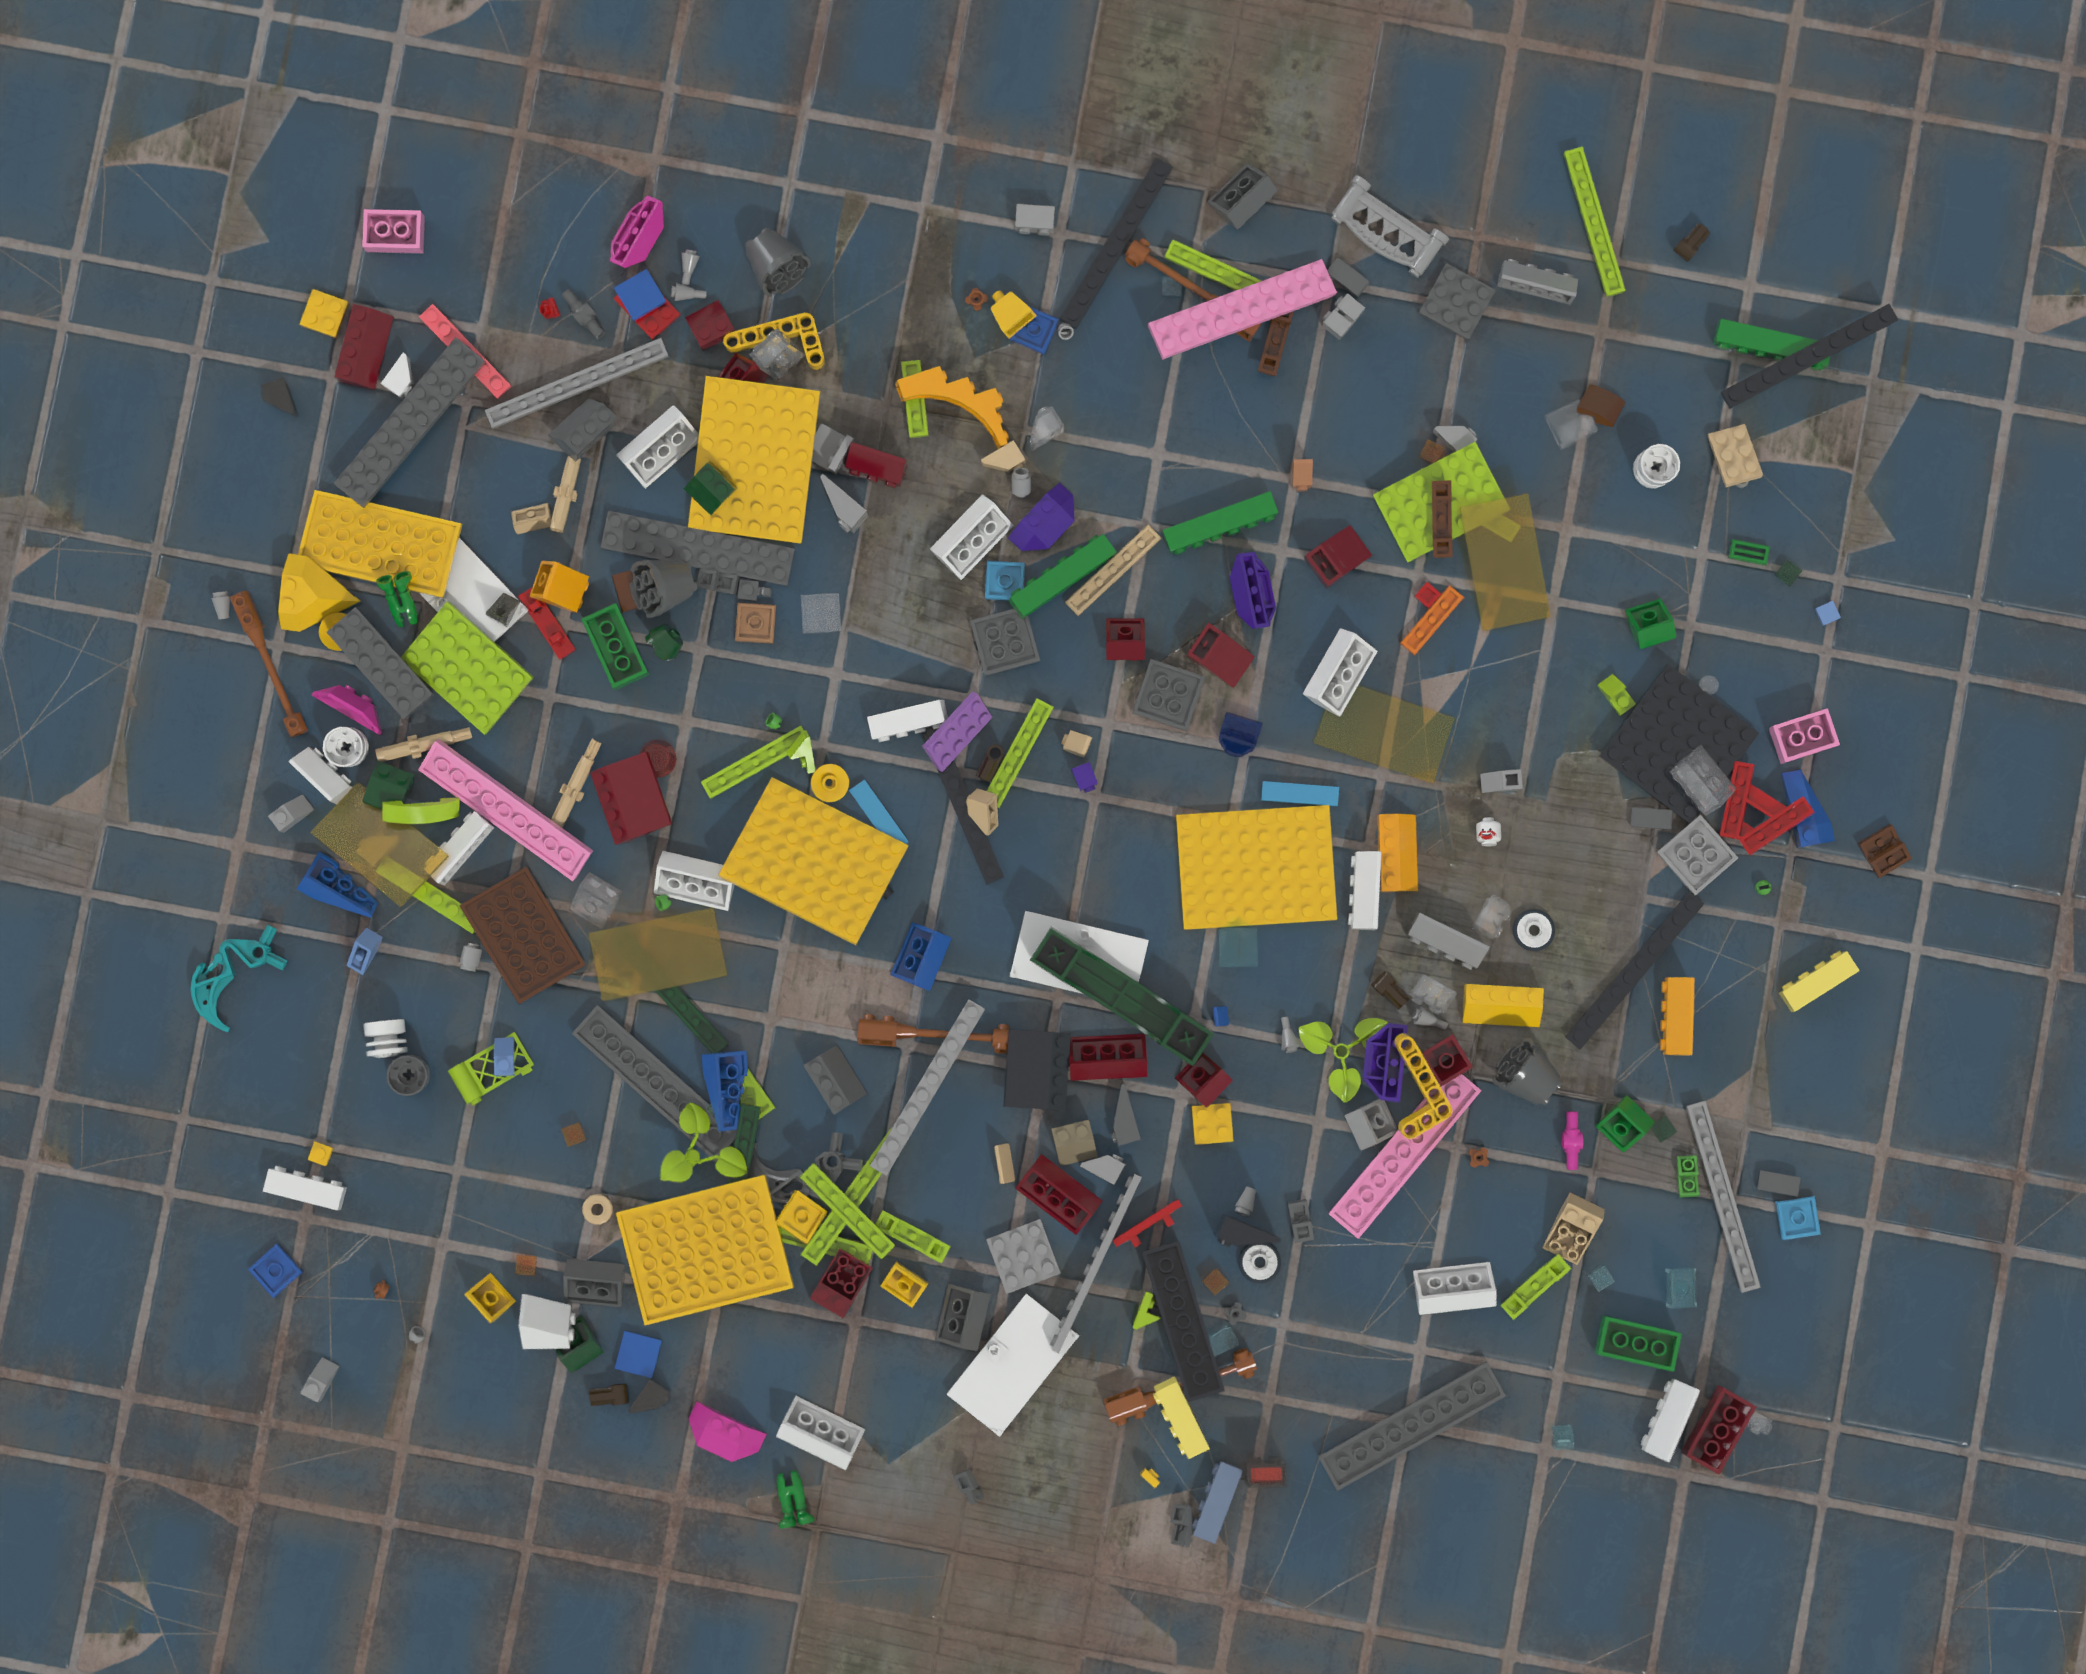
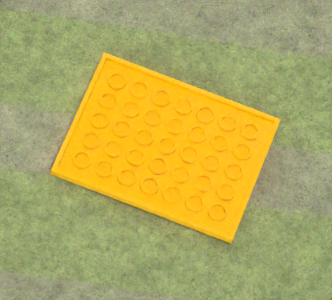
(765, 447)
(813, 861)
(1256, 867)
(705, 1250)

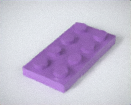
(957, 731)

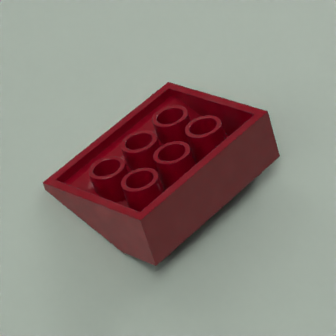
(631, 798)

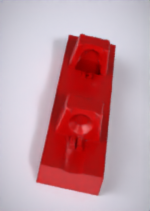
(548, 625)
(1131, 1234)

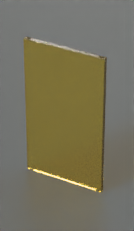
(1505, 562)
(1388, 733)
(385, 853)
(658, 954)

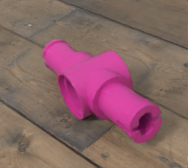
(1572, 1140)

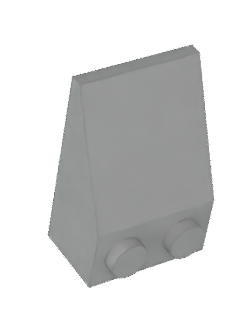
(847, 510)

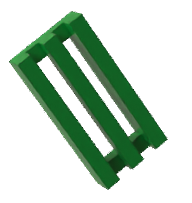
(1746, 559)

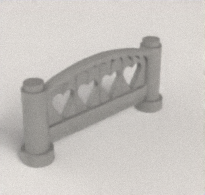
(1425, 245)

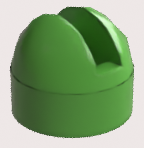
(773, 721)
(1763, 883)
(662, 902)

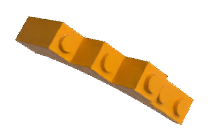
(961, 393)

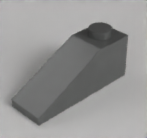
(1124, 1123)

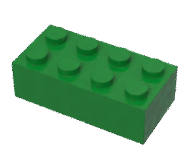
(615, 646)
(1638, 1343)

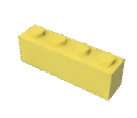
(1819, 981)
(1181, 1417)

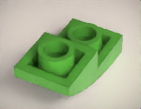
(1687, 1176)

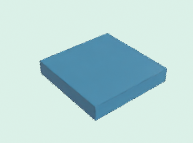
(1003, 579)
(1798, 1218)

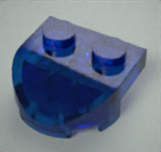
(1239, 734)

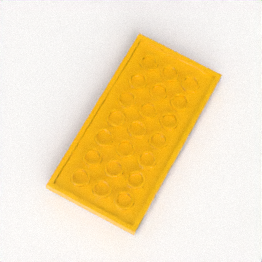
(379, 542)

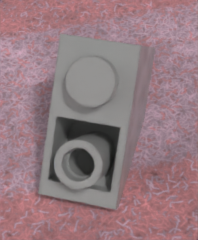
(1501, 781)

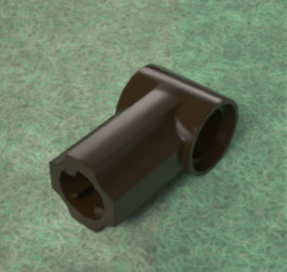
(1689, 246)
(989, 765)
(1387, 987)
(614, 1395)

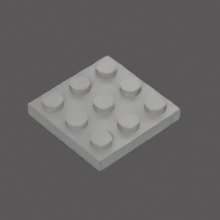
(1697, 855)
(1023, 1256)

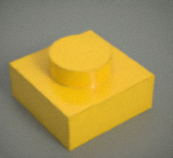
(320, 1153)
(1150, 1476)

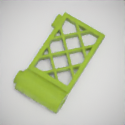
(468, 1082)

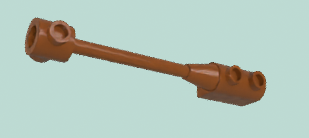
(1139, 253)
(252, 626)
(887, 1031)
(1136, 1403)

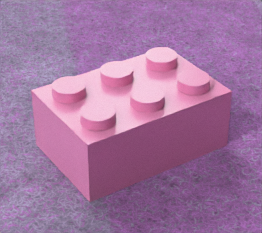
(393, 231)
(1804, 736)

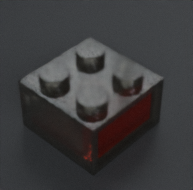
(1265, 1473)

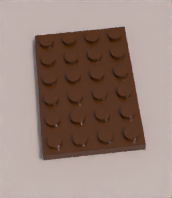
(522, 935)

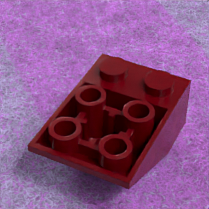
(1337, 556)
(1220, 655)
(841, 1283)

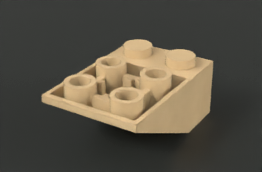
(1574, 1228)

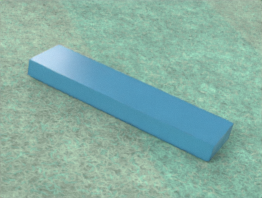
(1299, 793)
(876, 812)

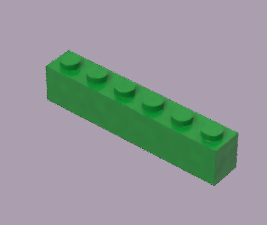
(1761, 341)
(1220, 522)
(1062, 576)

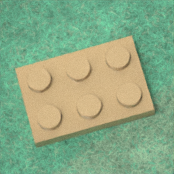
(1735, 455)

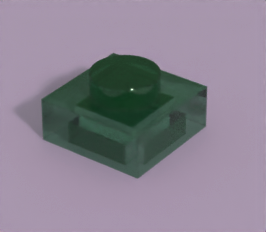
(1788, 573)
(1663, 1129)

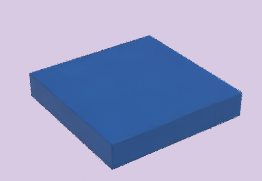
(640, 295)
(1037, 333)
(275, 1270)
(638, 1354)

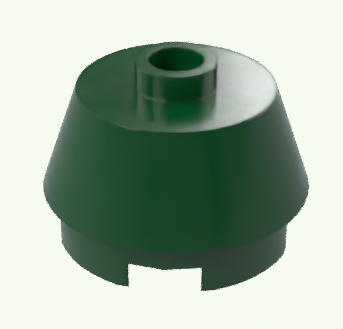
(665, 641)

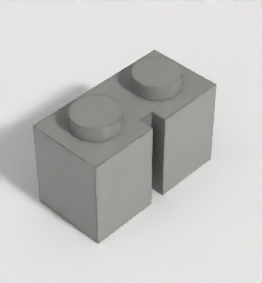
(1034, 218)
(1343, 316)

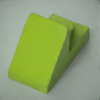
(1616, 694)
(802, 749)
(1143, 1317)

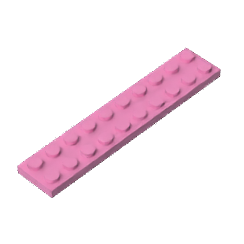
(1242, 309)
(505, 810)
(1398, 1162)

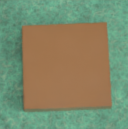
(755, 623)

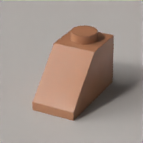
(1301, 474)

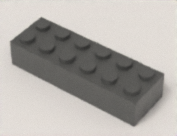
(380, 663)

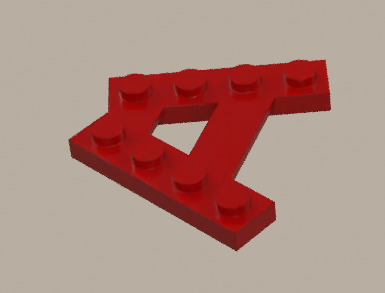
(1780, 820)

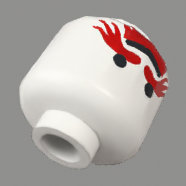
(1488, 832)

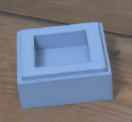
(1827, 613)

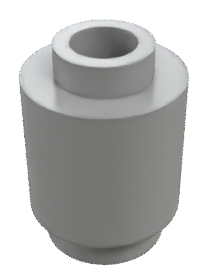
(1021, 482)
(470, 957)

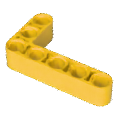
(797, 330)
(1425, 1086)

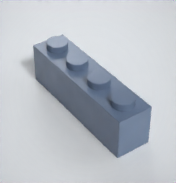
(1217, 1501)

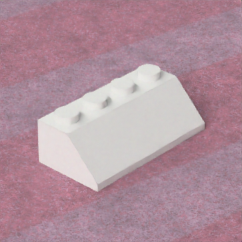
(659, 446)
(971, 537)
(1340, 672)
(462, 845)
(692, 881)
(1365, 890)
(1454, 1288)
(1670, 1419)
(820, 1432)

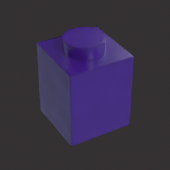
(1085, 777)

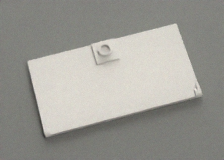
(473, 591)
(1117, 949)
(1011, 1365)

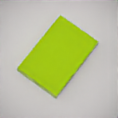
(755, 1095)

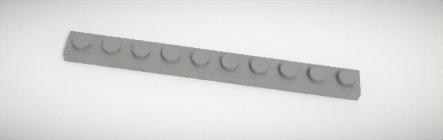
(576, 383)
(927, 1087)
(1723, 1196)
(1098, 1255)

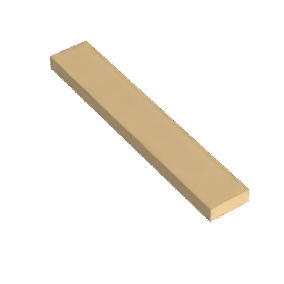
(1113, 570)

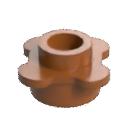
(976, 294)
(1482, 1153)
(381, 1289)

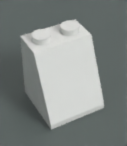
(545, 1323)

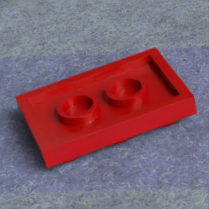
(655, 321)

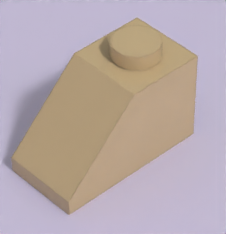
(1005, 458)
(1076, 743)
(983, 810)

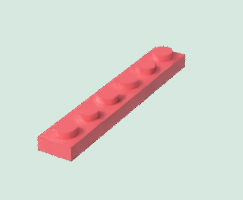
(447, 332)

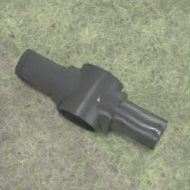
(583, 314)

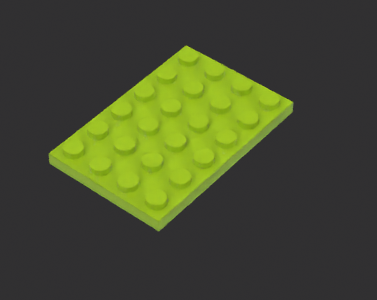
(1409, 501)
(466, 667)

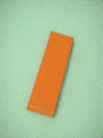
(1431, 620)

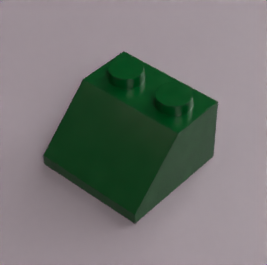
(710, 488)
(387, 785)
(583, 1347)

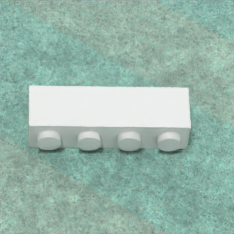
(908, 719)
(305, 1189)

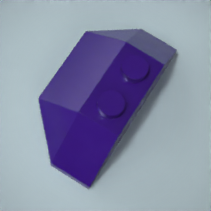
(1045, 521)
(1252, 590)
(1384, 1063)

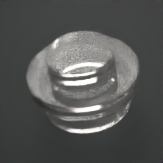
(1709, 684)

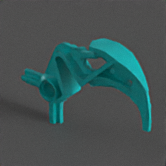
(246, 951)

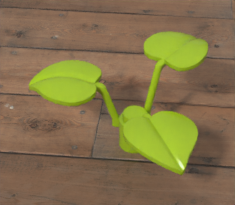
(1316, 1037)
(679, 1166)

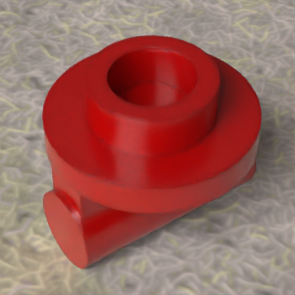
(549, 309)

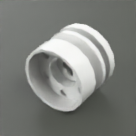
(1667, 466)
(335, 743)
(385, 1038)

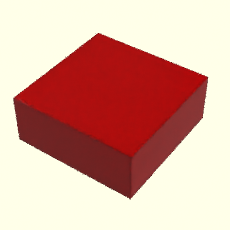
(1427, 595)

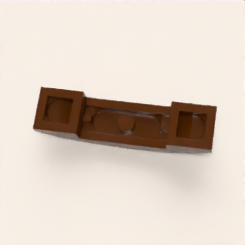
(1275, 344)
(1442, 519)

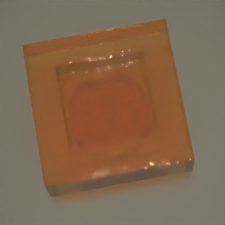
(1431, 452)
(573, 1134)
(526, 1265)
(1215, 1281)

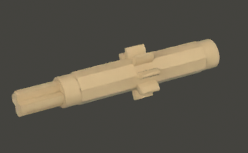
(565, 494)
(416, 746)
(572, 791)

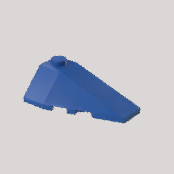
(1815, 828)
(330, 885)
(724, 1081)

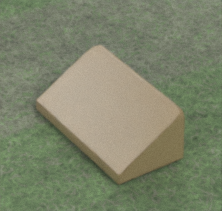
(531, 518)
(1004, 1163)

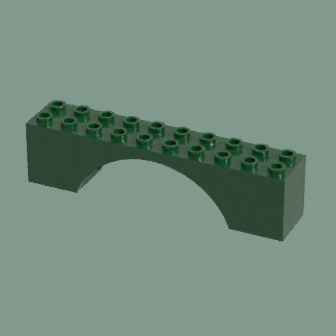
(1122, 995)

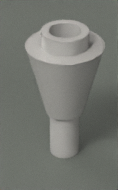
(689, 261)
(683, 292)
(1424, 1017)
(1289, 1040)

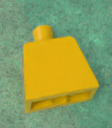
(1011, 312)

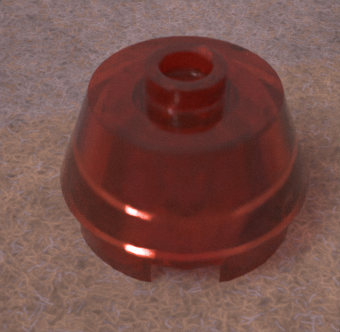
(661, 755)

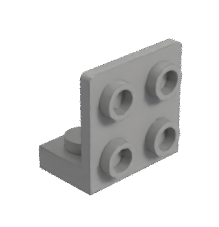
(830, 448)

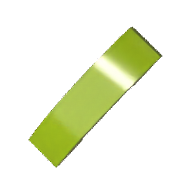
(420, 812)
(912, 1236)
(1535, 1286)

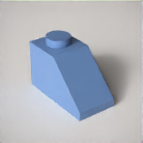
(364, 951)
(504, 1057)

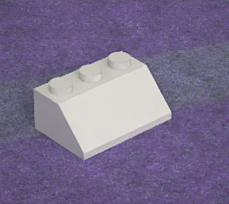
(322, 774)

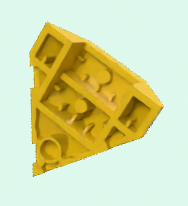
(309, 594)

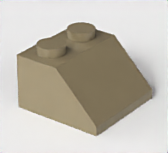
(1074, 1142)

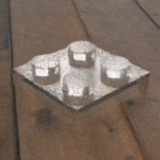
(821, 613)

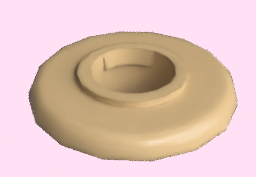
(593, 1218)

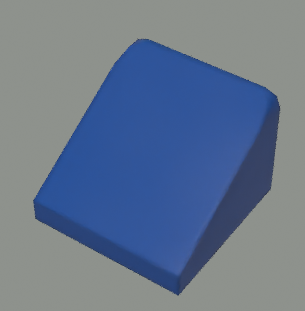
(1220, 1016)

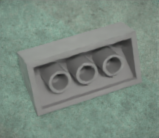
(1538, 282)
(1447, 940)

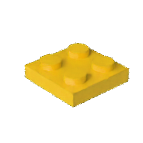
(324, 313)
(1212, 1123)
(801, 1217)

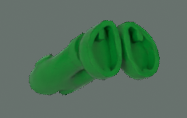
(401, 581)
(785, 1499)

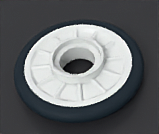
(1537, 918)
(1268, 1271)

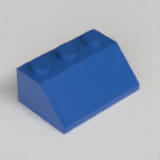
(921, 956)

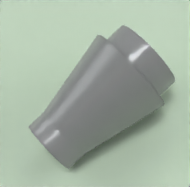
(222, 604)
(1246, 1202)

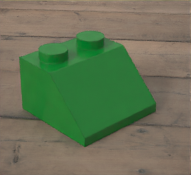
(1651, 623)
(1625, 1124)

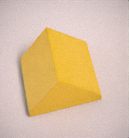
(904, 1284)
(490, 1298)

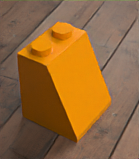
(559, 586)

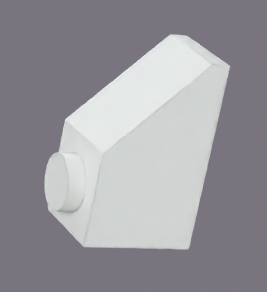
(399, 378)

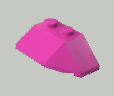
(637, 233)
(351, 705)
(724, 1434)

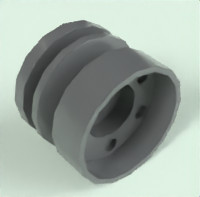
(400, 1083)

